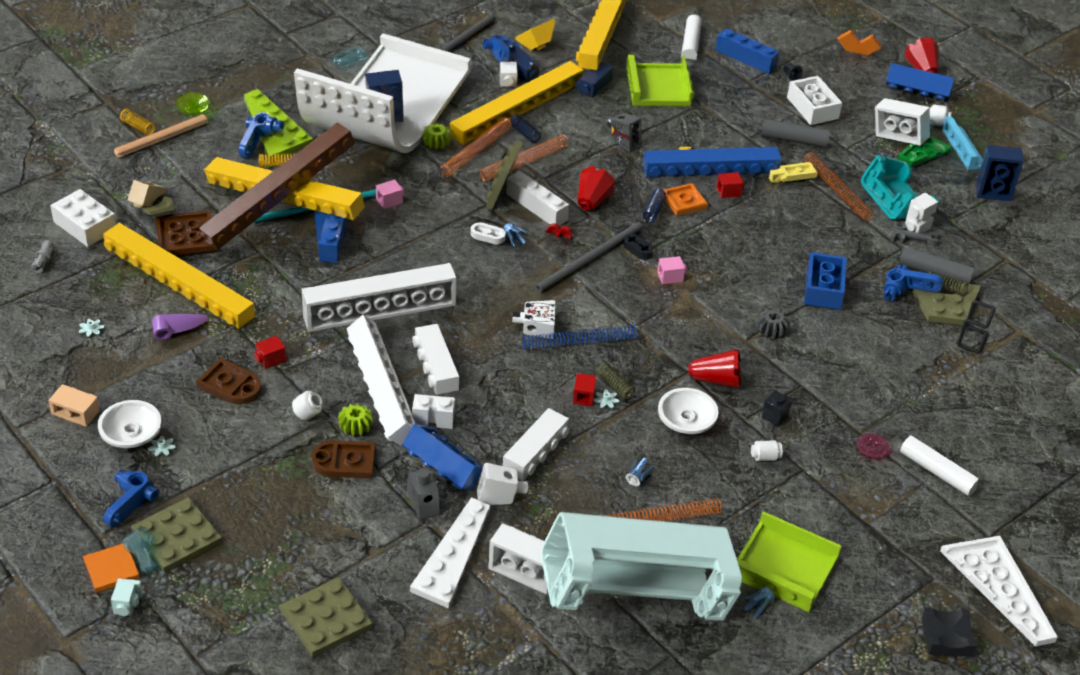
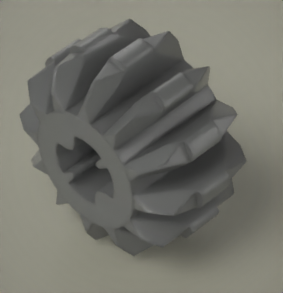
(773, 323)

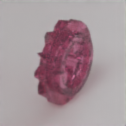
(878, 442)

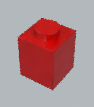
(730, 185)
(270, 352)
(584, 389)

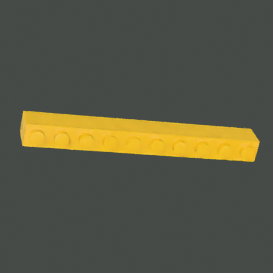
(599, 33)
(515, 102)
(310, 195)
(179, 275)

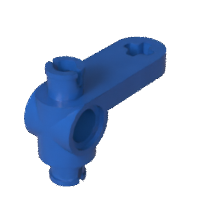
(499, 47)
(258, 126)
(902, 278)
(136, 489)

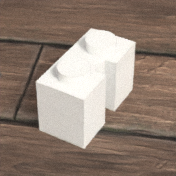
(920, 212)
(434, 410)

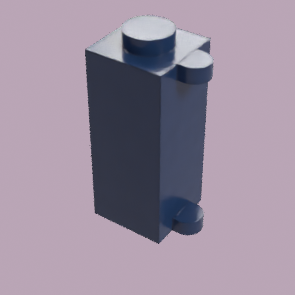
(527, 67)
(595, 80)

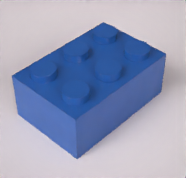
(825, 280)

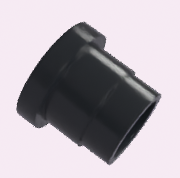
(793, 71)

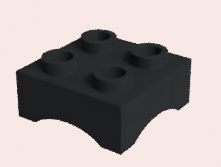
(948, 632)

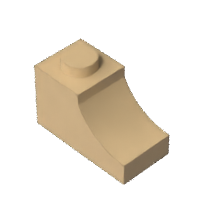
(145, 193)

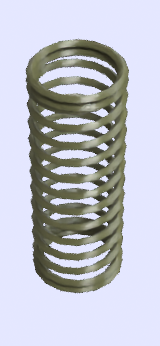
(964, 285)
(608, 382)

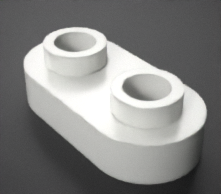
(488, 233)

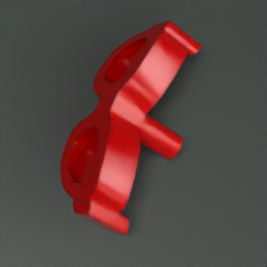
(555, 229)

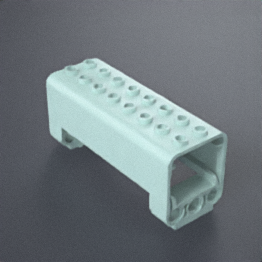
(640, 560)

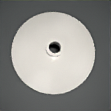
(688, 410)
(129, 424)

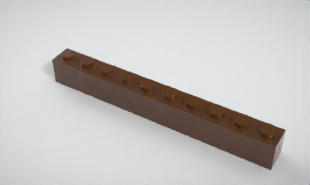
(277, 186)

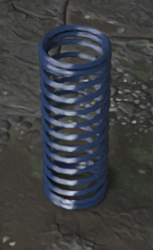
(531, 133)
(648, 209)

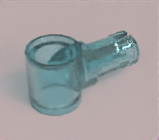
(138, 545)

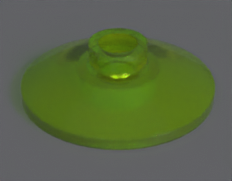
(192, 102)

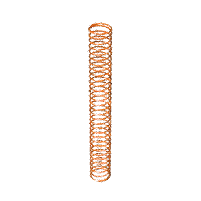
(560, 141)
(473, 143)
(838, 178)
(716, 505)

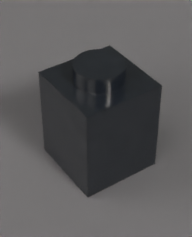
(776, 408)

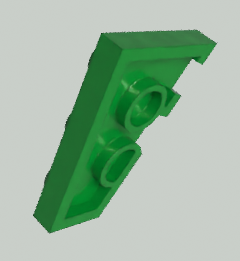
(930, 149)

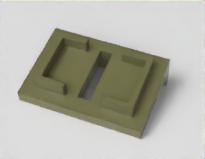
(161, 209)

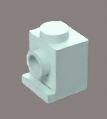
(126, 596)

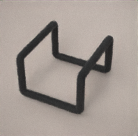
(966, 325)

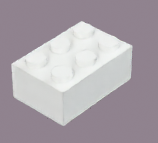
(814, 100)
(902, 121)
(83, 217)
(518, 557)

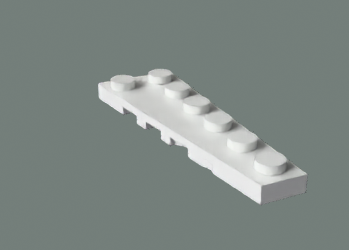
(447, 564)

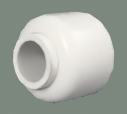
(938, 114)
(307, 405)

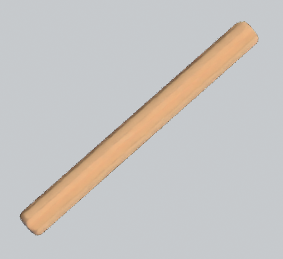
(160, 136)

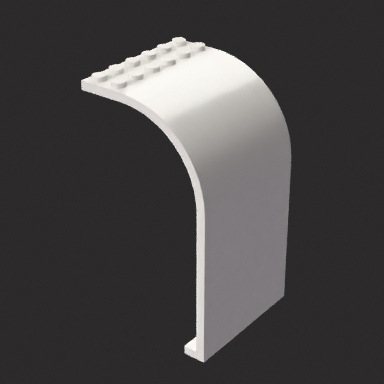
(428, 81)

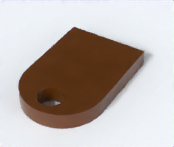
(230, 382)
(344, 459)

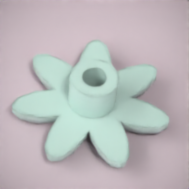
(90, 327)
(606, 398)
(162, 446)

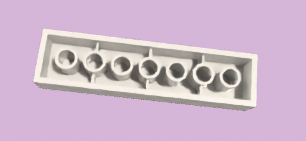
(379, 296)

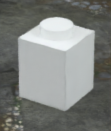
(508, 74)

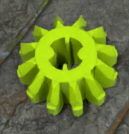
(436, 136)
(355, 419)

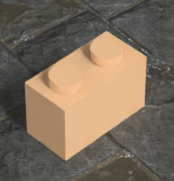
(74, 405)

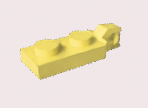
(793, 172)

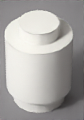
(767, 450)

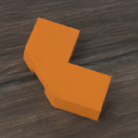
(853, 44)

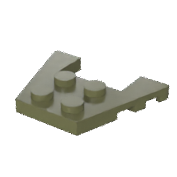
(946, 307)

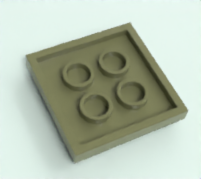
(502, 174)
(179, 534)
(325, 617)

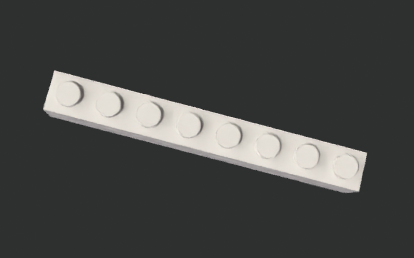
(381, 379)

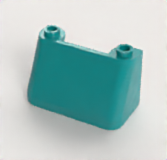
(887, 185)

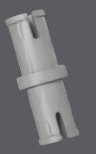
(42, 257)

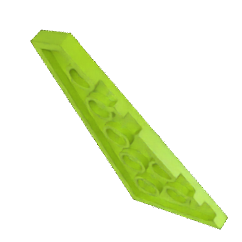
(283, 142)

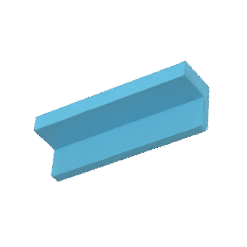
(962, 144)

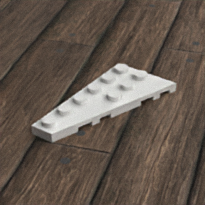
(998, 578)

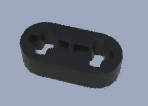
(638, 246)

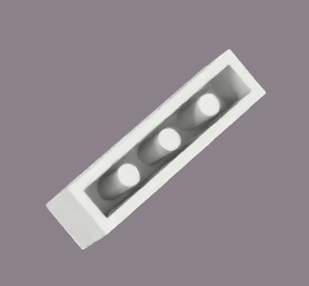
(537, 198)
(436, 359)
(536, 443)

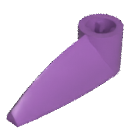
(167, 324)

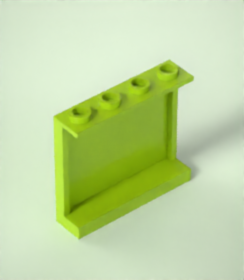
(659, 83)
(787, 561)

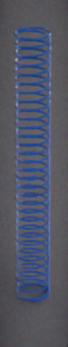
(632, 332)

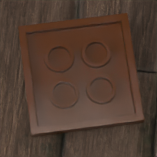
(181, 233)

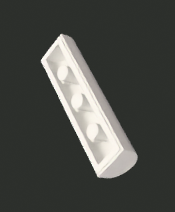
(691, 37)
(939, 465)

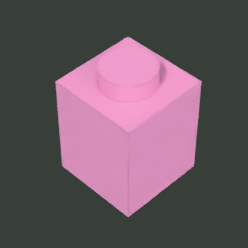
(389, 194)
(671, 270)

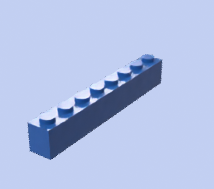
(711, 161)

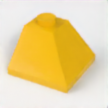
(537, 36)

